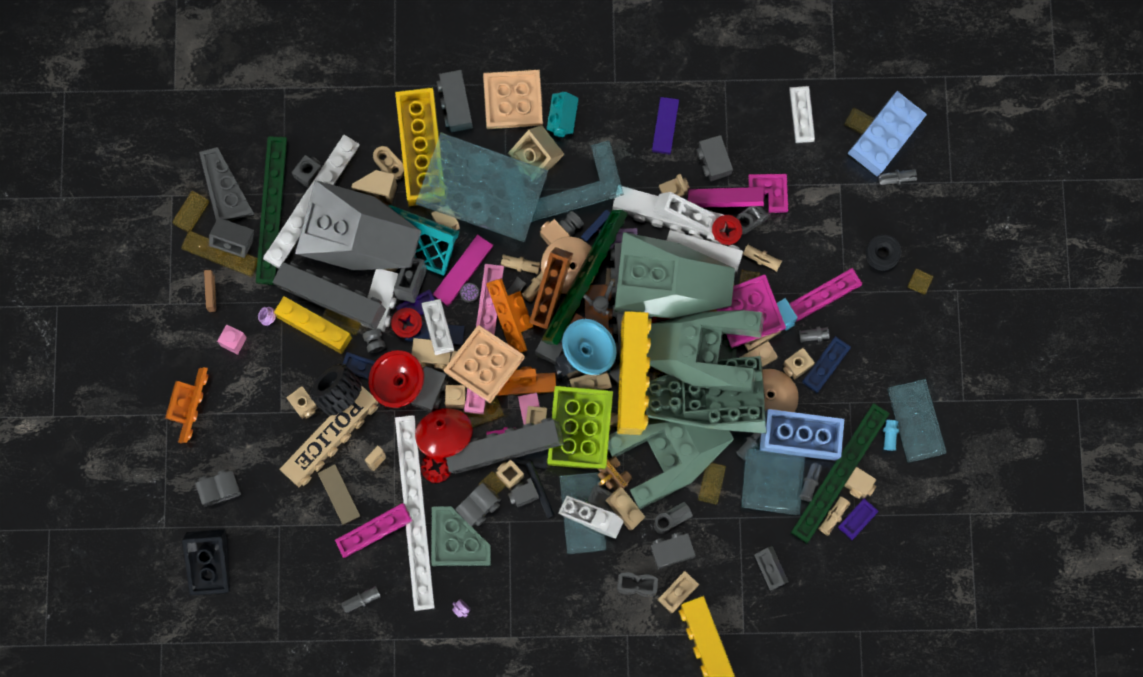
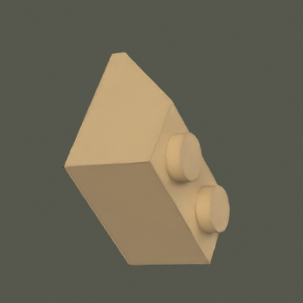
(537, 149)
(378, 184)

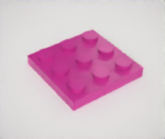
(757, 297)

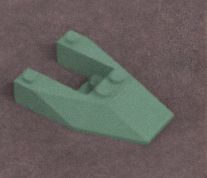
(692, 345)
(680, 451)

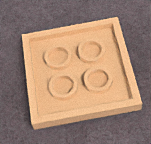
(513, 99)
(484, 363)

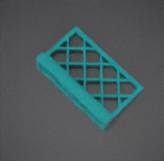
(433, 230)

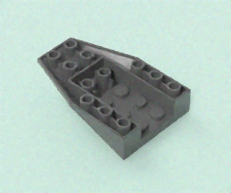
(355, 231)

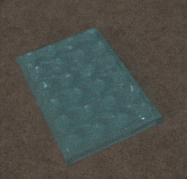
(482, 187)

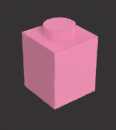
(232, 339)

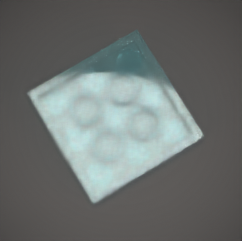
(773, 482)

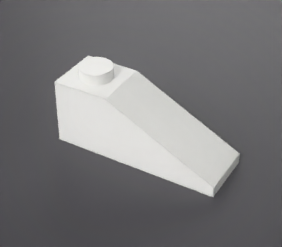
(684, 212)

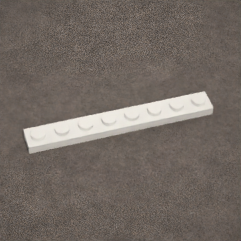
(292, 229)

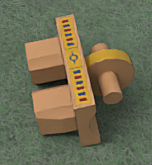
(611, 477)

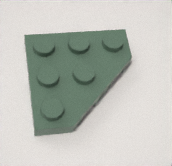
(456, 541)

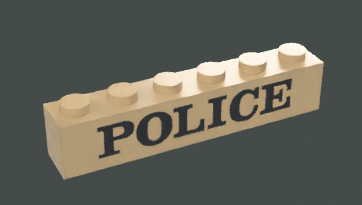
(327, 438)

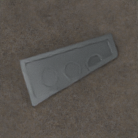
(224, 191)

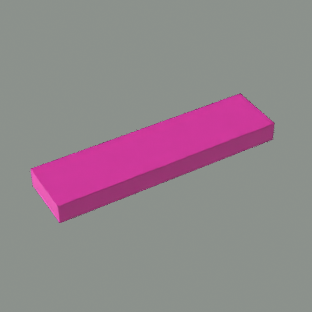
(727, 197)
(463, 270)
(825, 294)
(373, 530)

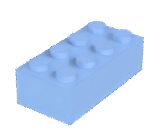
(887, 133)
(802, 435)

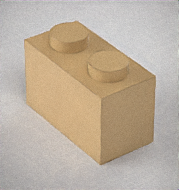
(424, 352)

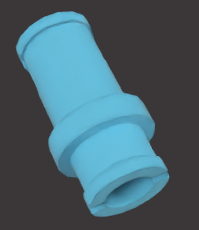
(890, 434)

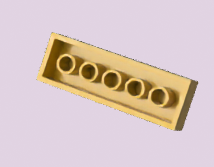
(417, 135)
(632, 373)

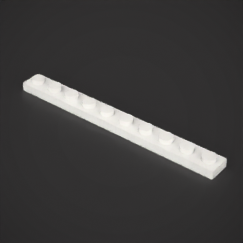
(414, 503)

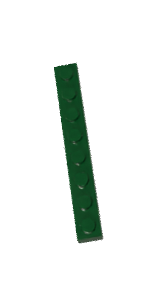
(271, 206)
(584, 277)
(840, 473)

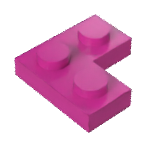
(776, 189)

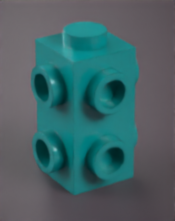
(562, 114)

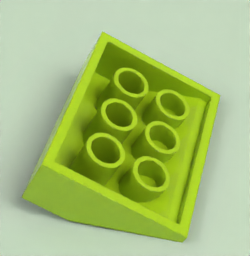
(584, 427)

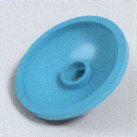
(594, 341)

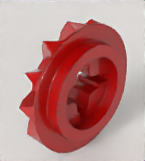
(731, 223)
(404, 314)
(432, 475)

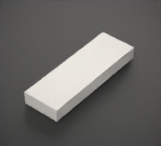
(802, 114)
(437, 327)

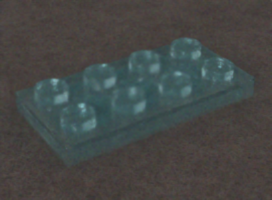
(916, 420)
(580, 537)

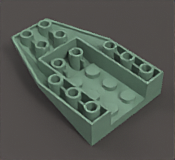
(670, 279)
(710, 408)

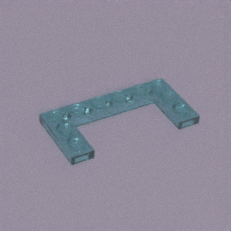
(589, 194)

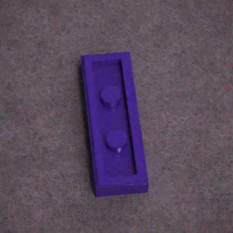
(665, 125)

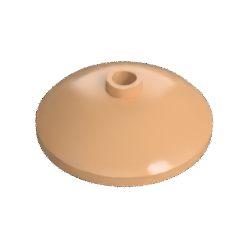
(574, 245)
(783, 388)

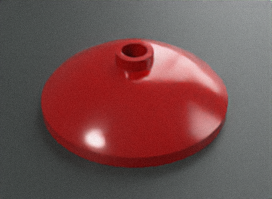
(388, 372)
(445, 439)

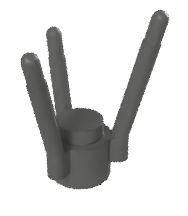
(600, 303)

